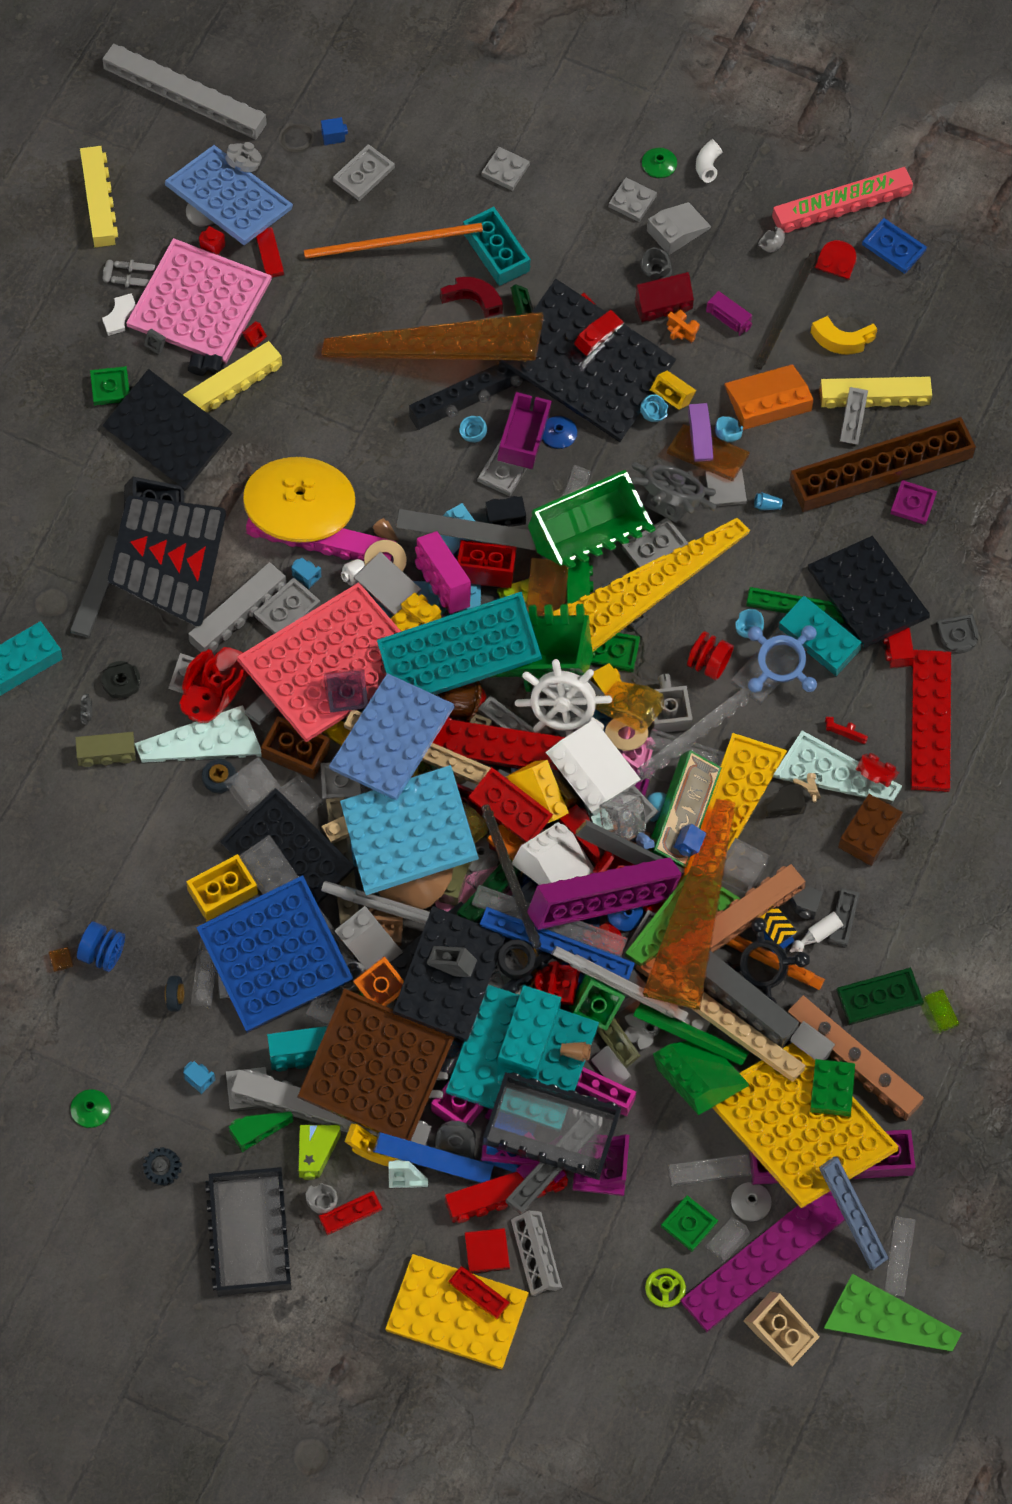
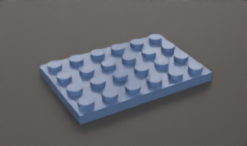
(228, 196)
(391, 736)

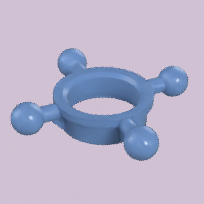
(755, 634)

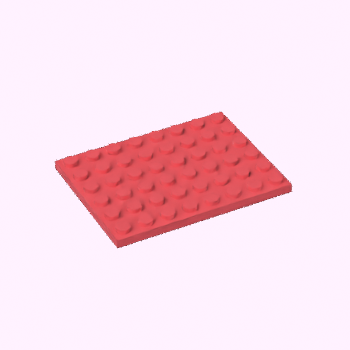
(328, 639)

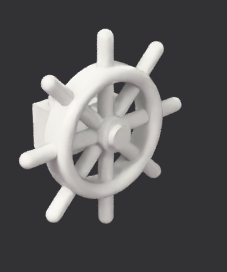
(563, 692)

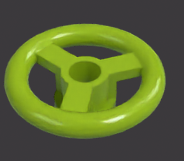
(665, 1303)

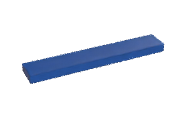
(433, 1158)

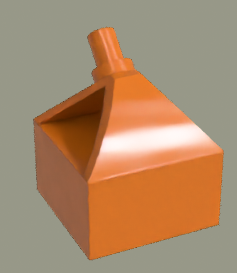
(380, 982)

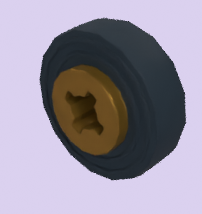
(211, 777)
(174, 993)

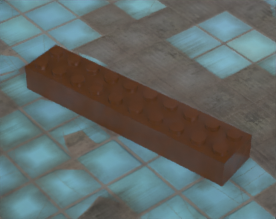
(882, 464)

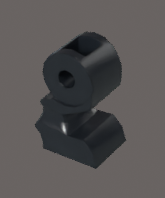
(201, 364)

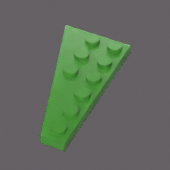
(650, 939)
(877, 1314)

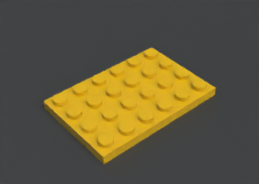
(446, 1319)

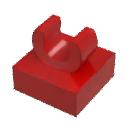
(254, 334)

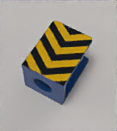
(778, 928)

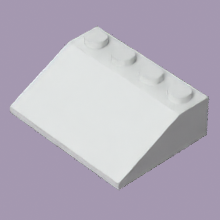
(593, 765)
(553, 856)

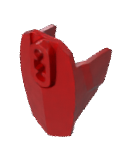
(211, 678)

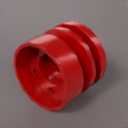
(707, 654)

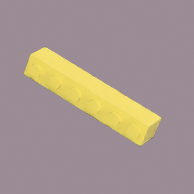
(97, 196)
(235, 377)
(881, 391)

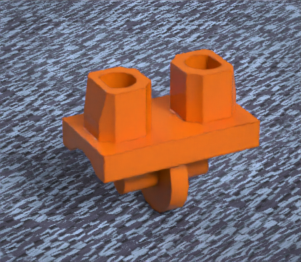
(680, 328)

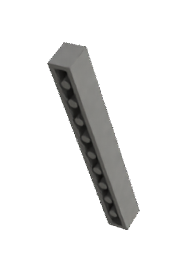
(184, 91)
(282, 1097)

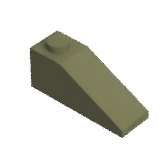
(455, 888)

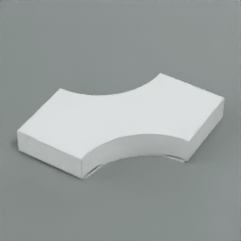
(116, 320)

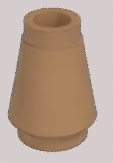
(384, 530)
(578, 1050)

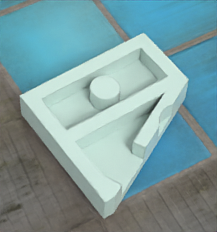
(405, 1174)

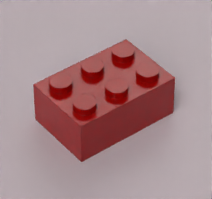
(487, 563)

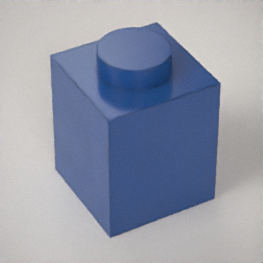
(333, 131)
(689, 840)

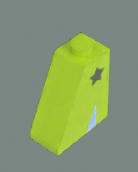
(316, 1148)

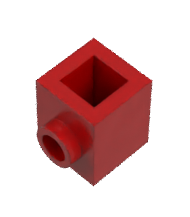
(212, 240)

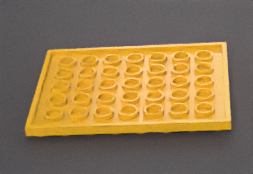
(790, 1140)

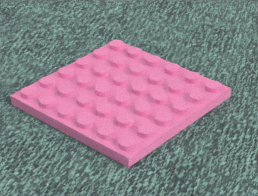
(199, 300)

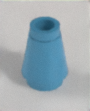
(767, 502)

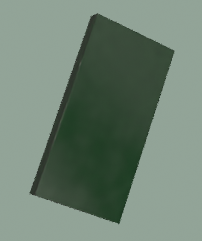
(879, 996)

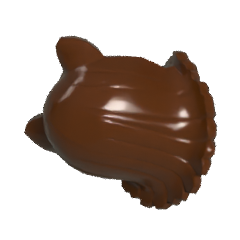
(465, 700)

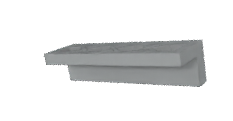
(541, 1247)

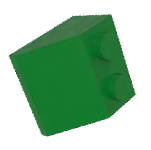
(597, 1001)

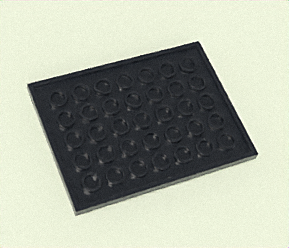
(598, 387)

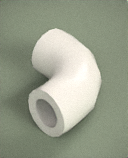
(705, 161)

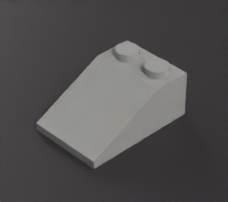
(676, 226)
(367, 938)

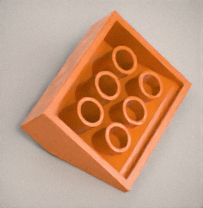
(769, 396)

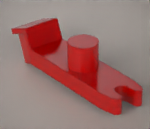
(847, 731)

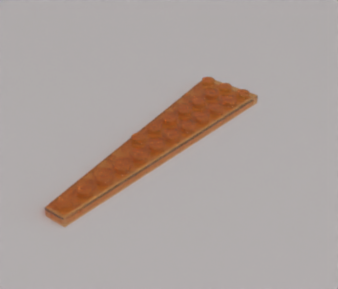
(481, 339)
(685, 949)

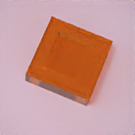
(60, 959)

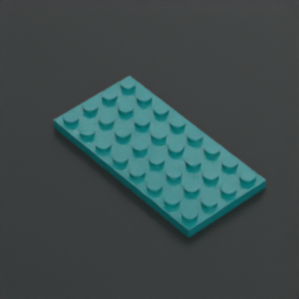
(463, 646)

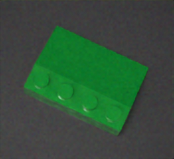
(698, 1074)

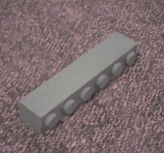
(237, 609)

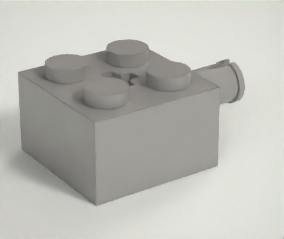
(676, 711)

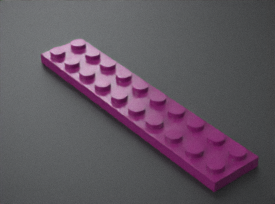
(762, 1261)

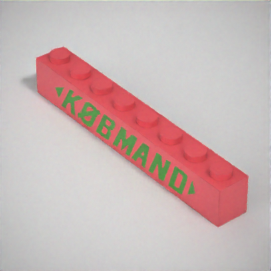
(842, 200)

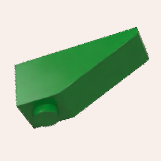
(256, 1128)

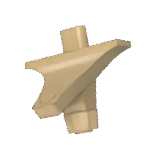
(811, 786)

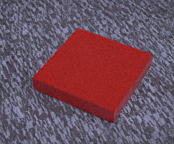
(487, 1250)

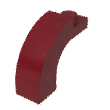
(475, 290)

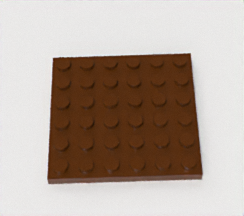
(375, 1067)

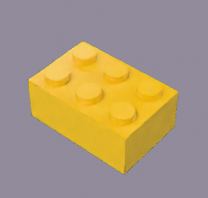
(222, 887)

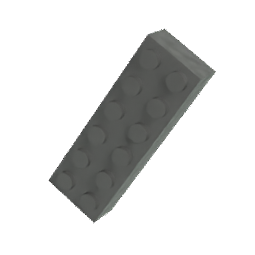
(748, 1002)

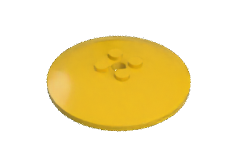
(309, 517)

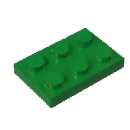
(832, 1087)

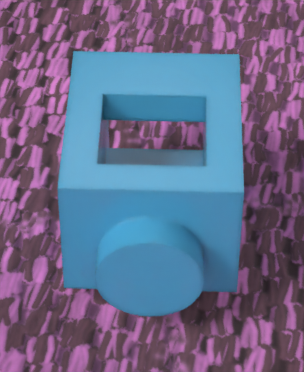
(306, 572)
(198, 1076)

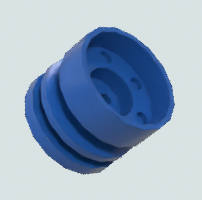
(101, 946)

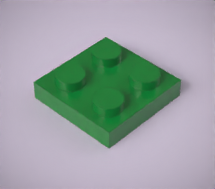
(109, 385)
(689, 1223)

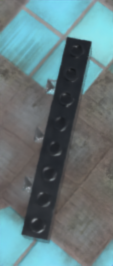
(463, 394)

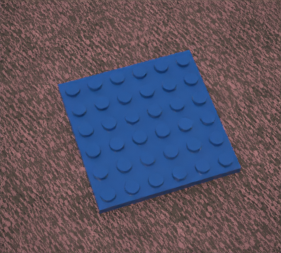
(275, 953)

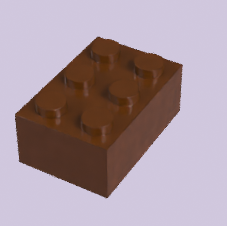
(290, 750)
(870, 829)

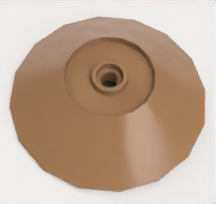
(420, 892)

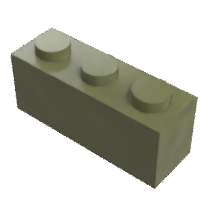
(105, 749)

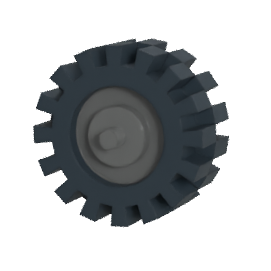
(162, 1166)

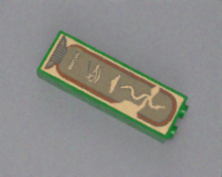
(684, 803)

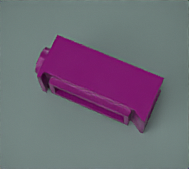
(729, 313)

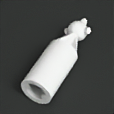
(818, 932)

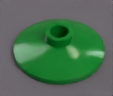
(659, 168)
(90, 1117)

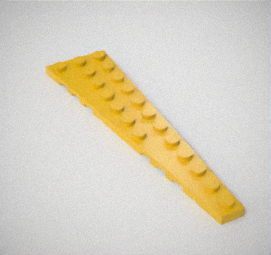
(635, 593)
(743, 780)

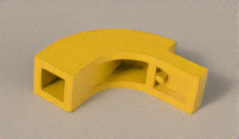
(839, 341)
(364, 1144)

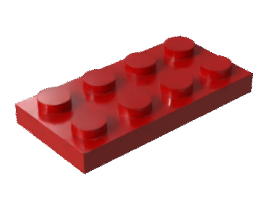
(510, 805)

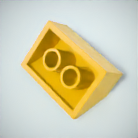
(540, 785)

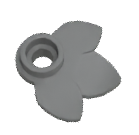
(638, 1033)

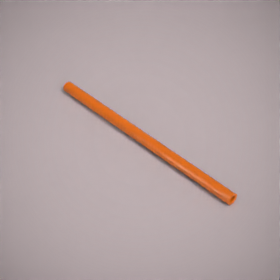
(393, 240)

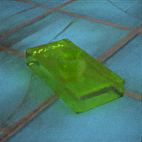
(941, 1010)

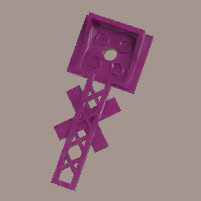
(612, 1176)

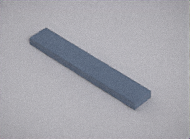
(853, 1212)

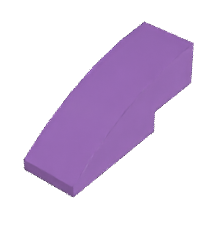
(700, 432)

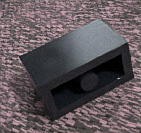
(506, 511)

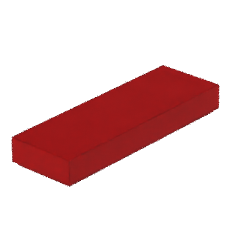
(269, 253)
(350, 1212)
(479, 1292)

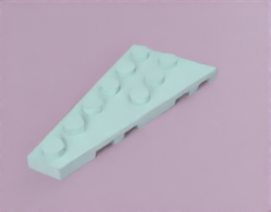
(221, 738)
(832, 769)

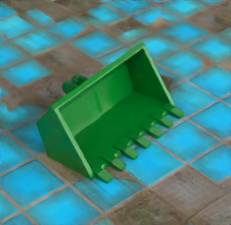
(589, 520)
(559, 638)

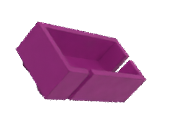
(524, 431)

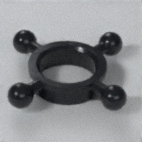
(801, 959)

